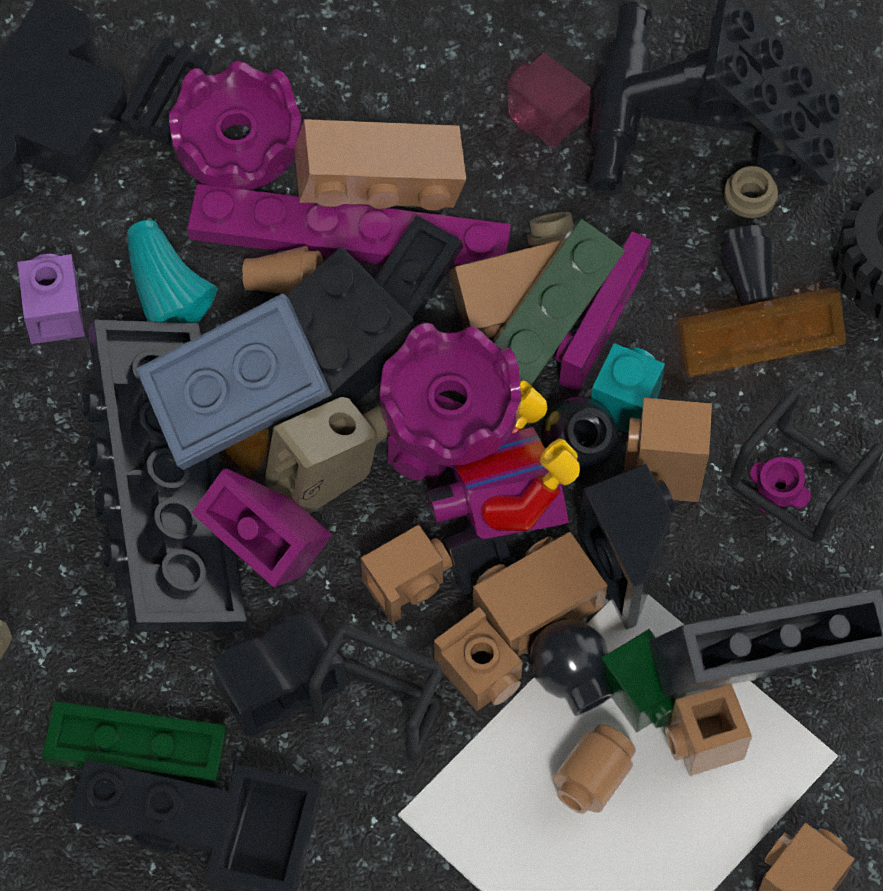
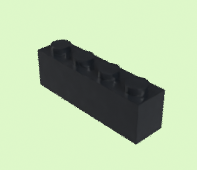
(769, 642)

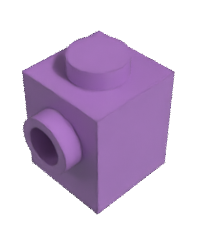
(50, 298)

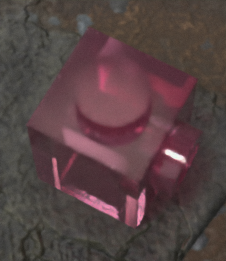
(547, 100)

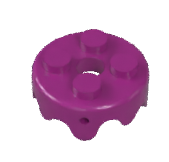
(235, 98)
(456, 362)

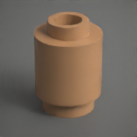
(594, 769)

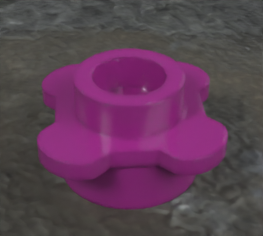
(788, 471)

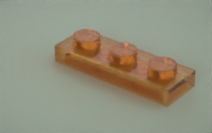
(761, 331)

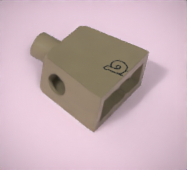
(323, 452)

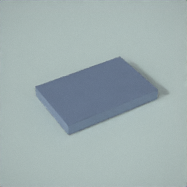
(233, 381)

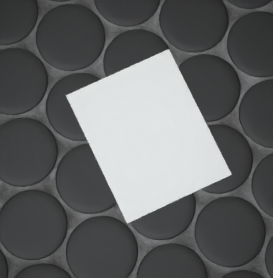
(660, 831)

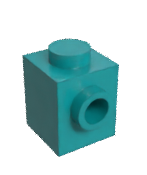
(625, 381)

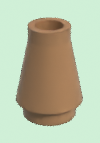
(280, 271)

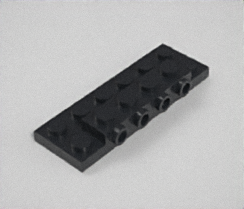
(160, 553)

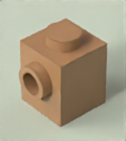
(708, 730)
(807, 862)

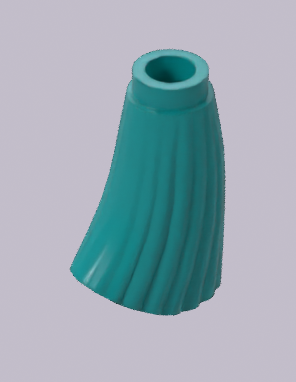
(163, 280)

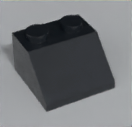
(625, 535)

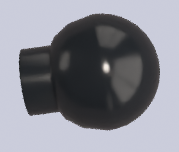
(585, 427)
(570, 664)

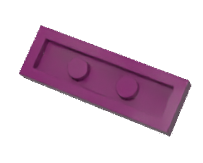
(581, 350)

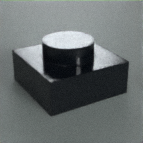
(474, 556)

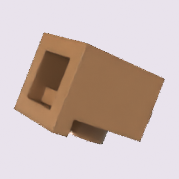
(405, 571)
(476, 681)

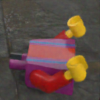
(516, 484)

